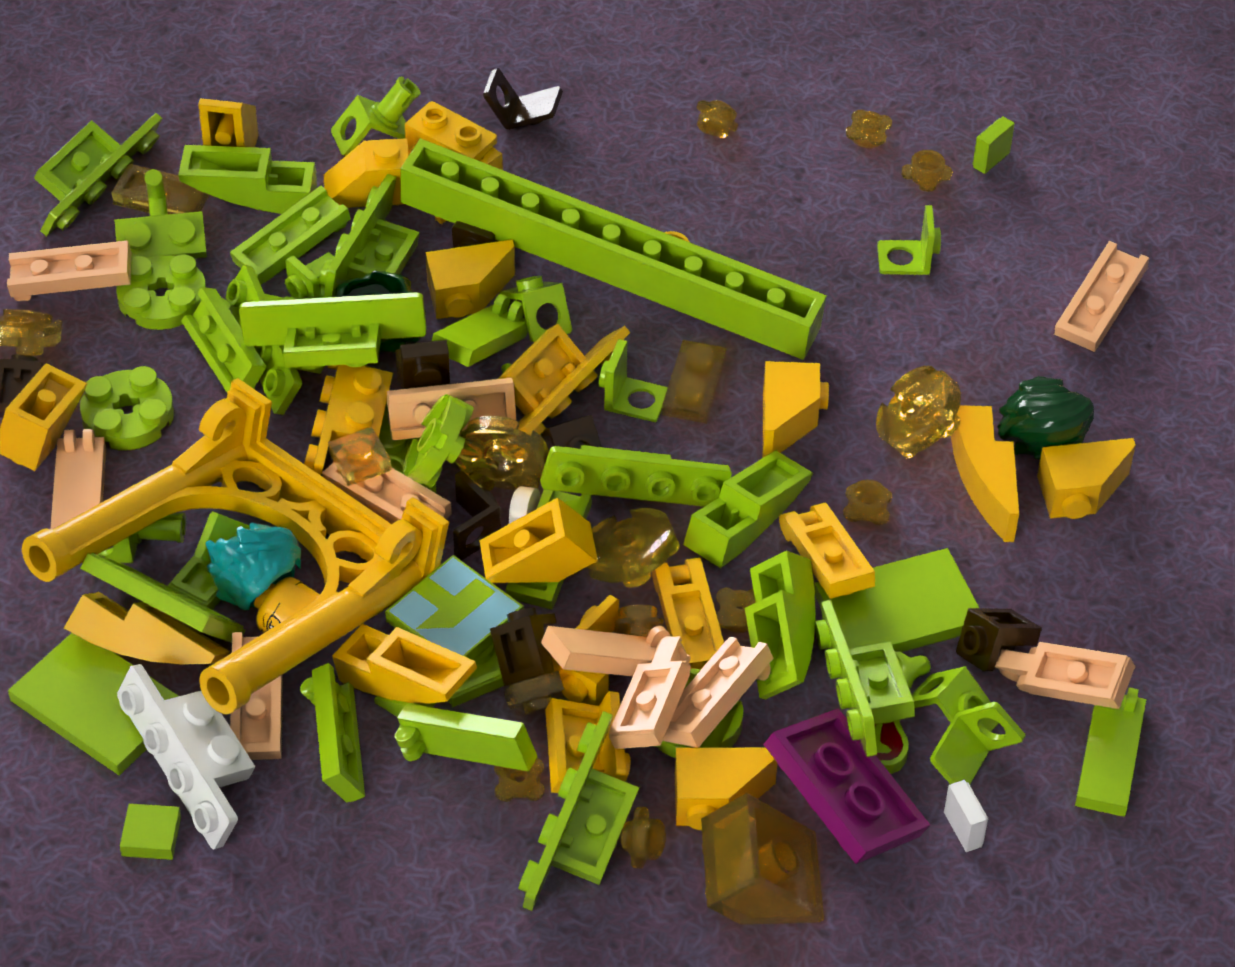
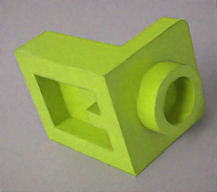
(303, 280)

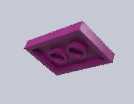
(845, 787)

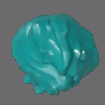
(252, 562)

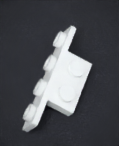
(191, 748)

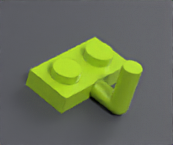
(161, 231)

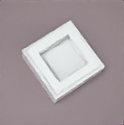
(966, 815)

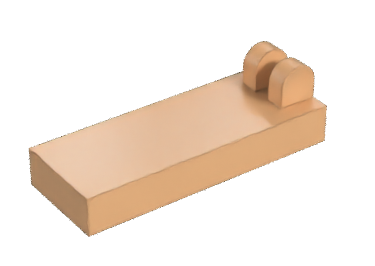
(69, 269)
(1101, 297)
(410, 406)
(77, 475)
(389, 493)
(602, 650)
(717, 690)
(260, 720)

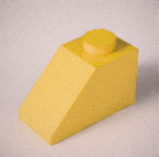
(228, 123)
(366, 167)
(468, 276)
(791, 403)
(39, 416)
(1083, 475)
(539, 546)
(717, 776)

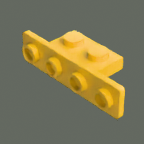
(552, 371)
(354, 403)

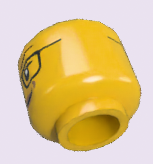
(282, 602)

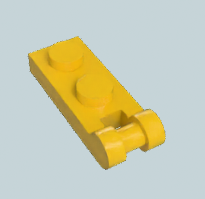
(832, 552)
(689, 609)

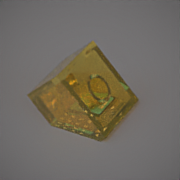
(760, 865)

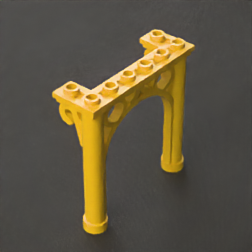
(294, 499)

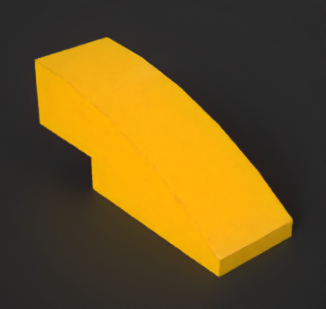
(987, 469)
(141, 632)
(401, 666)

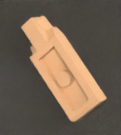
(1069, 673)
(652, 697)

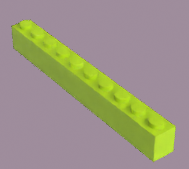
(613, 249)

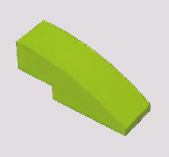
(247, 176)
(745, 508)
(783, 619)

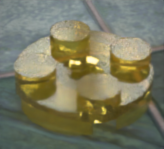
(29, 331)
(913, 427)
(520, 458)
(632, 547)

